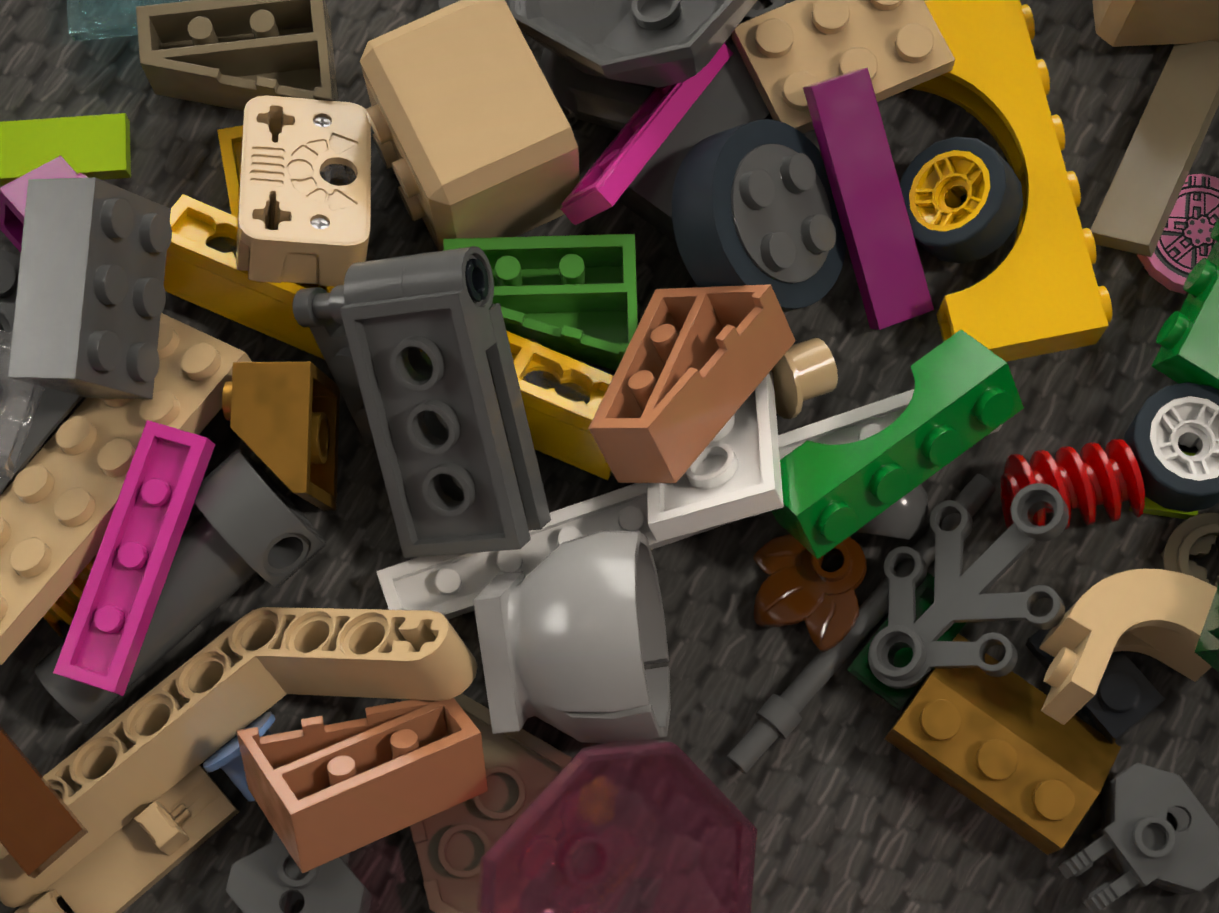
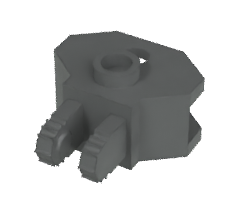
(1144, 843)
(273, 884)

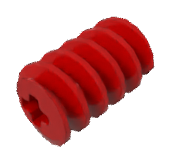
(1081, 479)

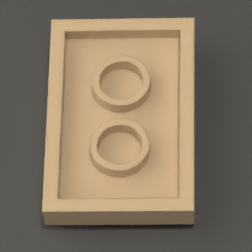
(829, 38)

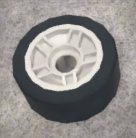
(1183, 415)

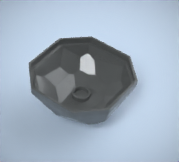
(632, 39)

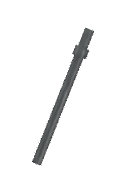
(781, 713)

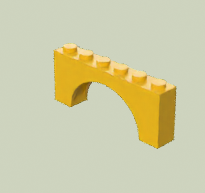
(1046, 286)

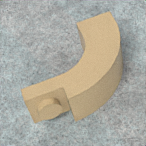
(1128, 611)

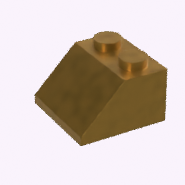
(289, 422)

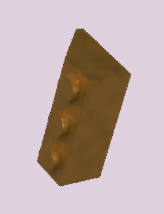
(1004, 752)

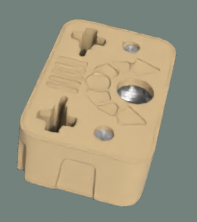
(303, 190)

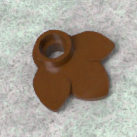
(805, 592)

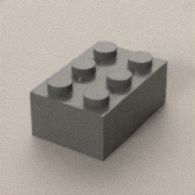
(90, 289)

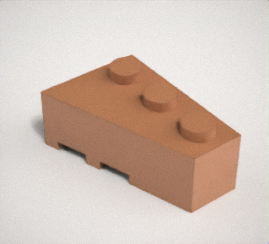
(686, 377)
(362, 777)

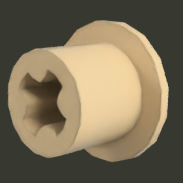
(803, 374)

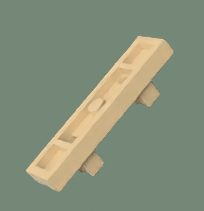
(141, 850)

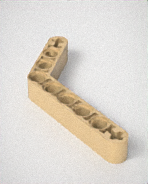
(225, 691)

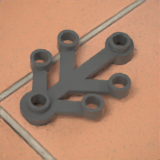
(961, 595)

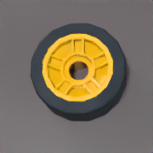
(933, 195)

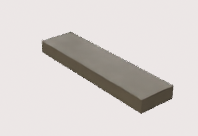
(1161, 151)

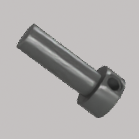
(243, 532)

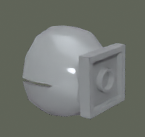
(577, 642)

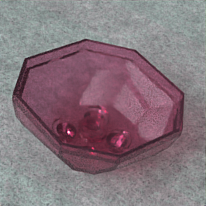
(623, 834)

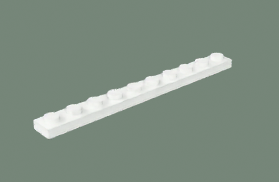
(454, 580)

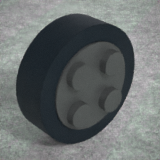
(759, 213)

